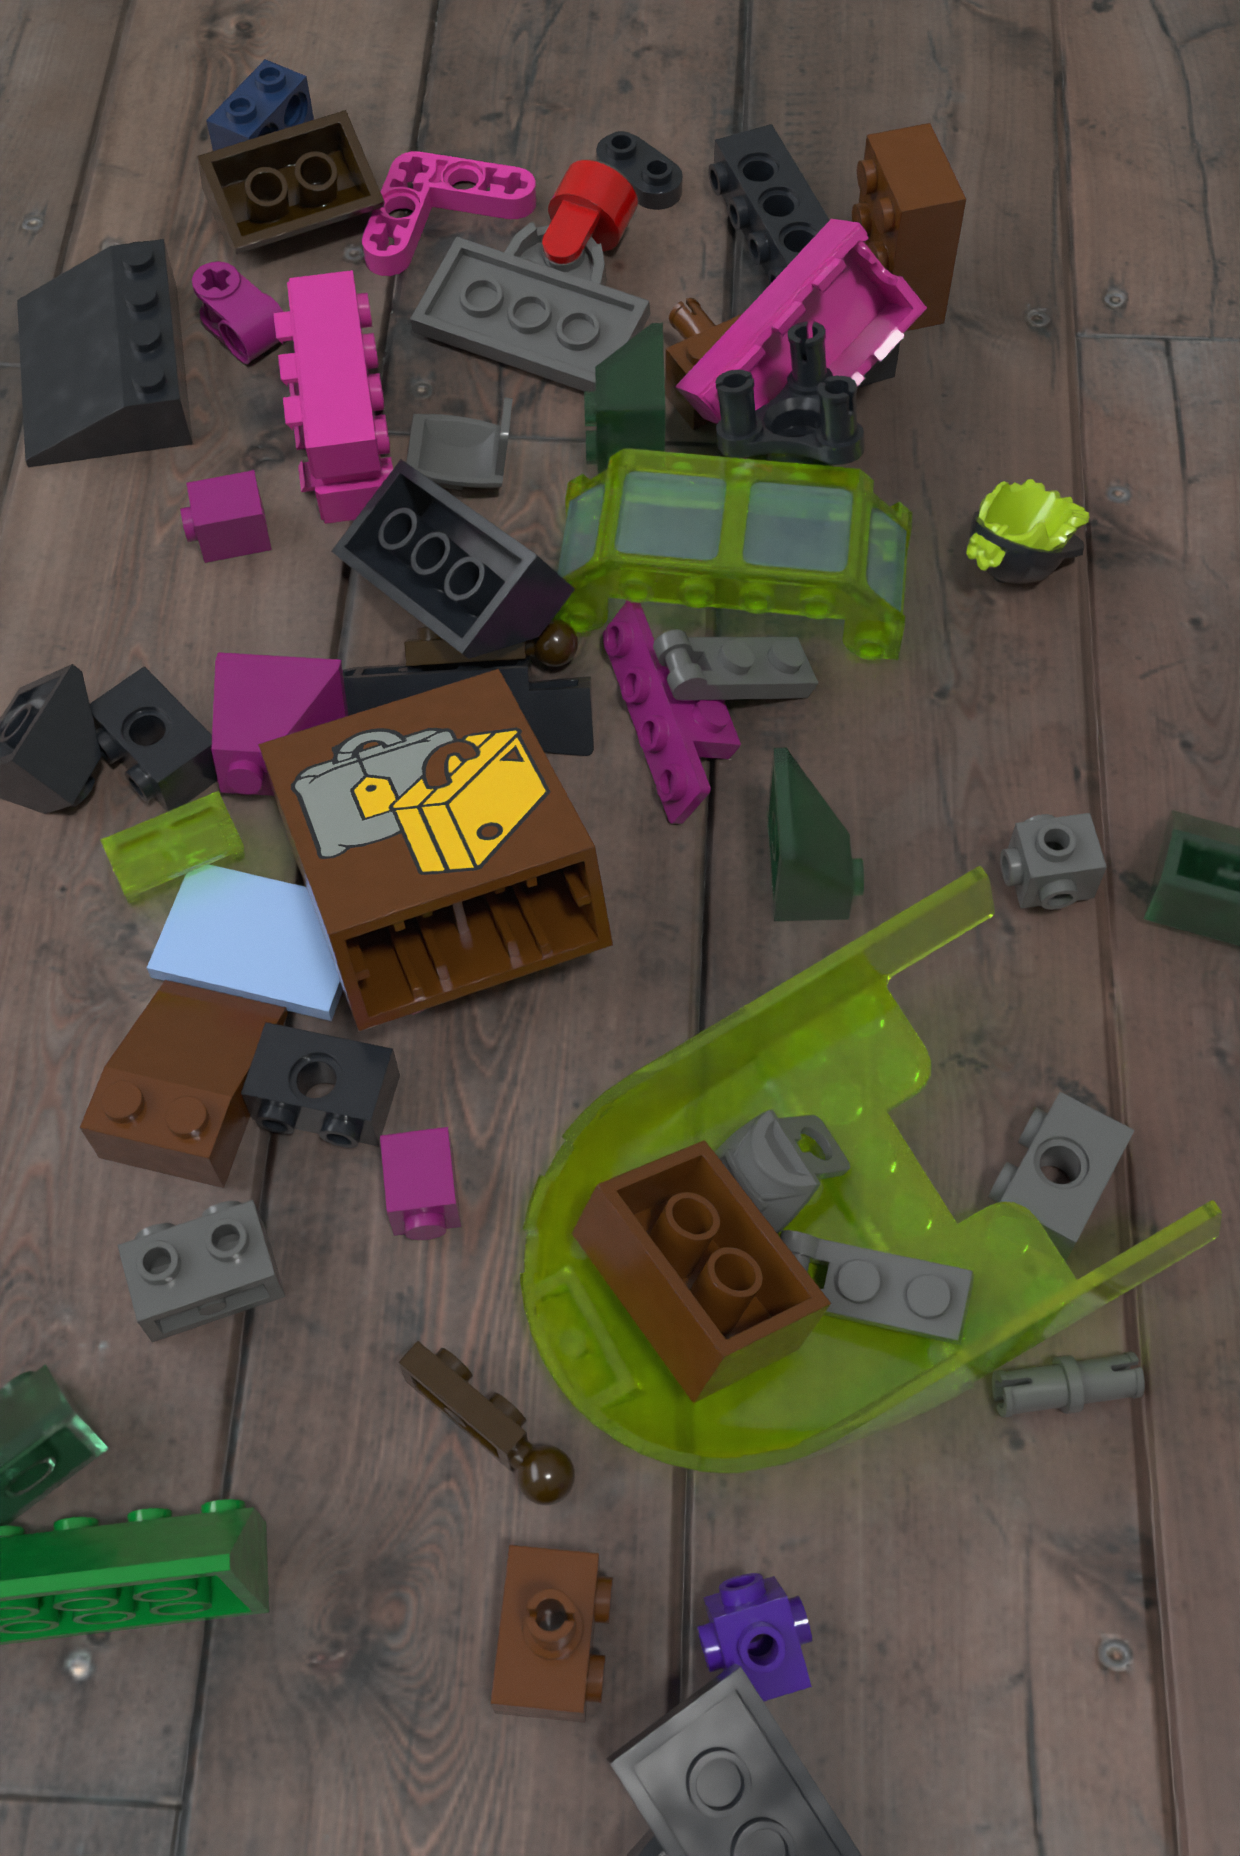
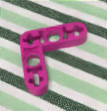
(433, 188)

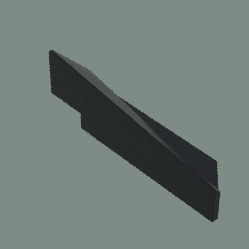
(555, 708)

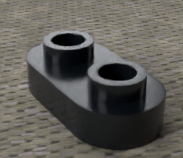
(650, 172)

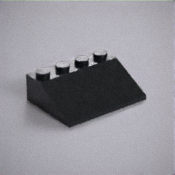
(104, 359)

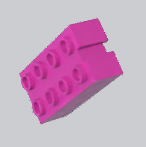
(827, 283)
(334, 393)

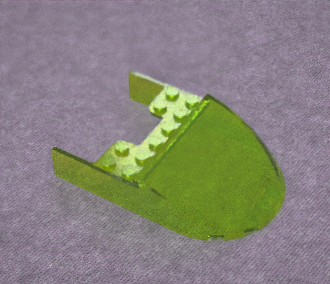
(847, 1054)

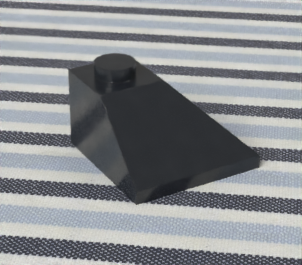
(48, 743)

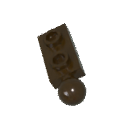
(553, 648)
(543, 1472)

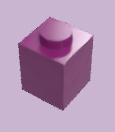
(226, 516)
(420, 1183)

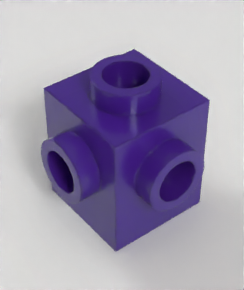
(758, 1630)

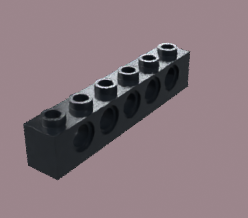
(773, 208)

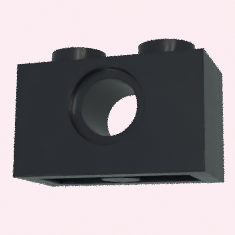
(145, 713)
(295, 1060)

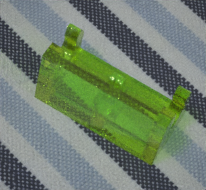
(172, 845)

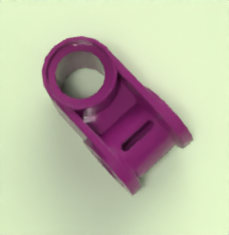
(235, 310)

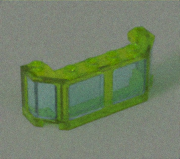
(738, 540)

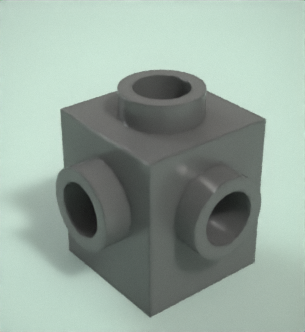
(1053, 861)

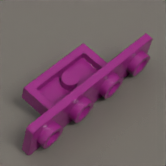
(667, 728)

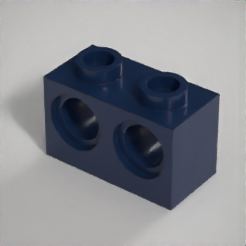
(261, 105)

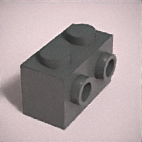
(200, 1269)

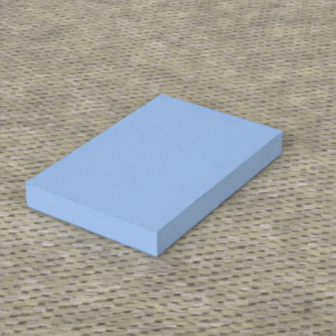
(248, 941)

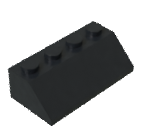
(451, 566)

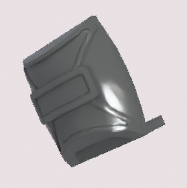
(460, 449)
(773, 1167)

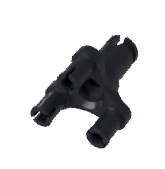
(805, 423)

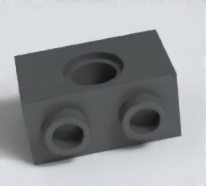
(1081, 1145)

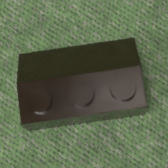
(288, 182)

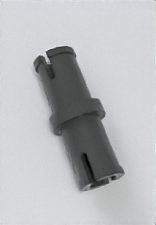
(1067, 1384)

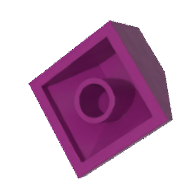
(265, 700)

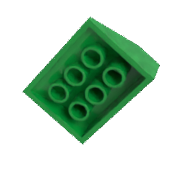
(132, 1572)

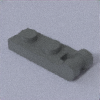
(734, 667)
(888, 1288)

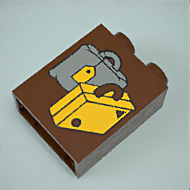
(437, 848)

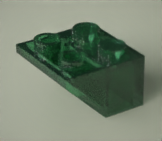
(1198, 878)

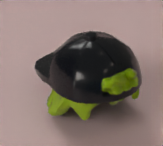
(1025, 532)

